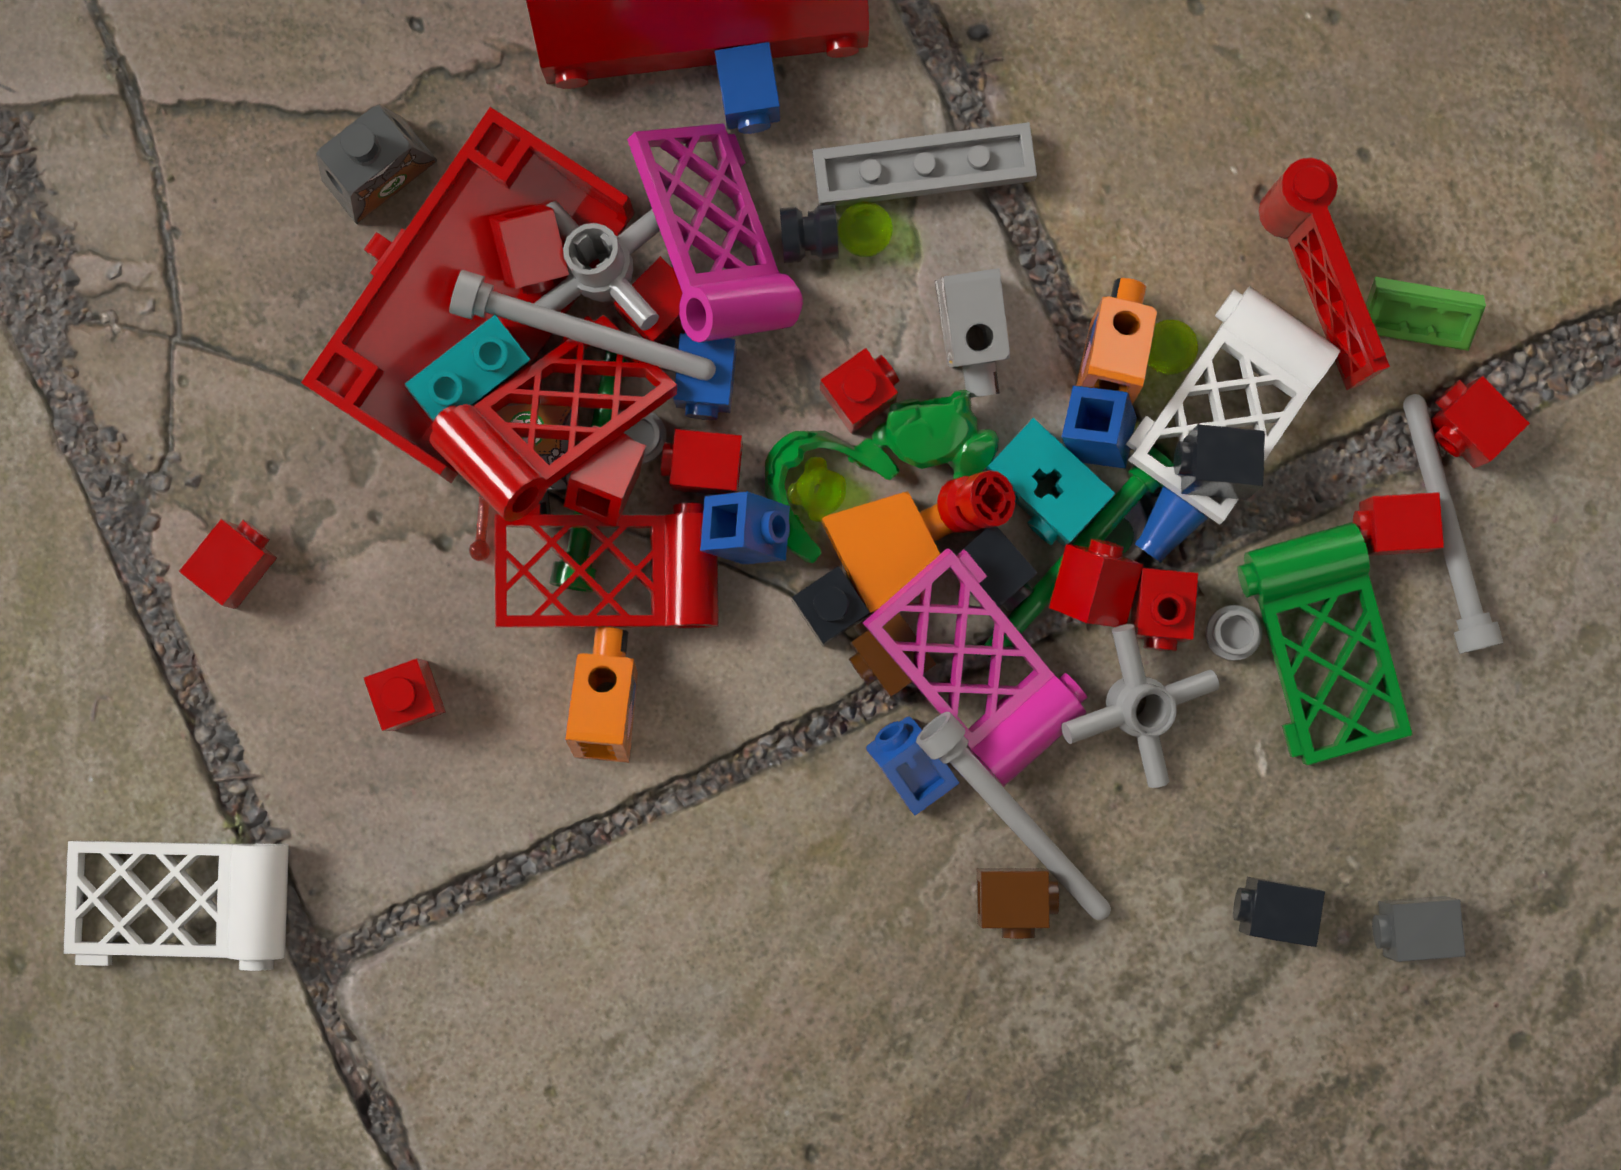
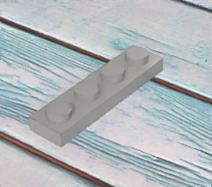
(924, 165)

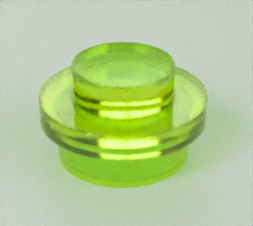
(865, 229)
(1172, 347)

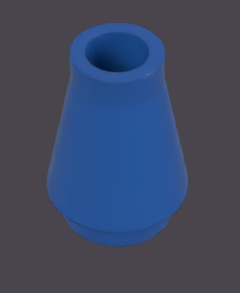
(1168, 524)

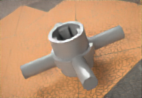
(612, 275)

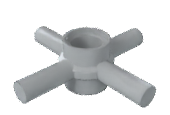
(1123, 700)

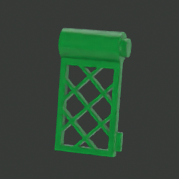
(1311, 571)

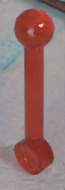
(480, 549)

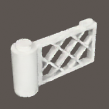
(1263, 342)
(247, 912)

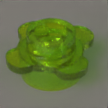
(830, 492)

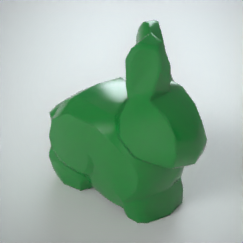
(938, 434)

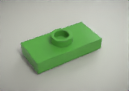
(1425, 313)

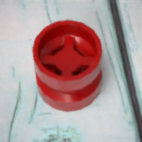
(976, 502)

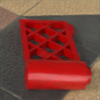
(1299, 211)
(506, 467)
(680, 583)

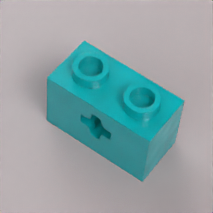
(468, 369)
(1077, 488)

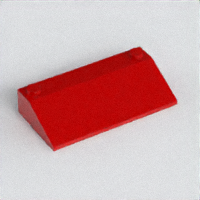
(644, 36)
(404, 311)

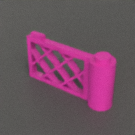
(717, 301)
(1027, 716)

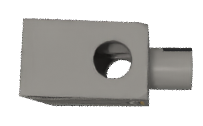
(979, 302)

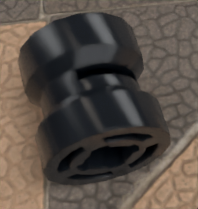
(809, 233)

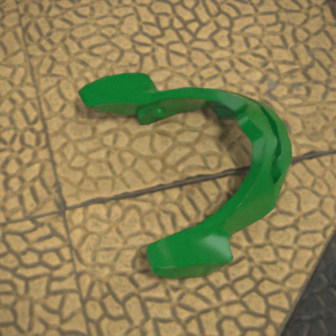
(790, 452)

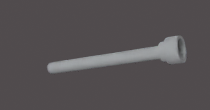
(476, 297)
(1474, 627)
(945, 740)

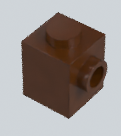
(876, 664)
(1016, 900)

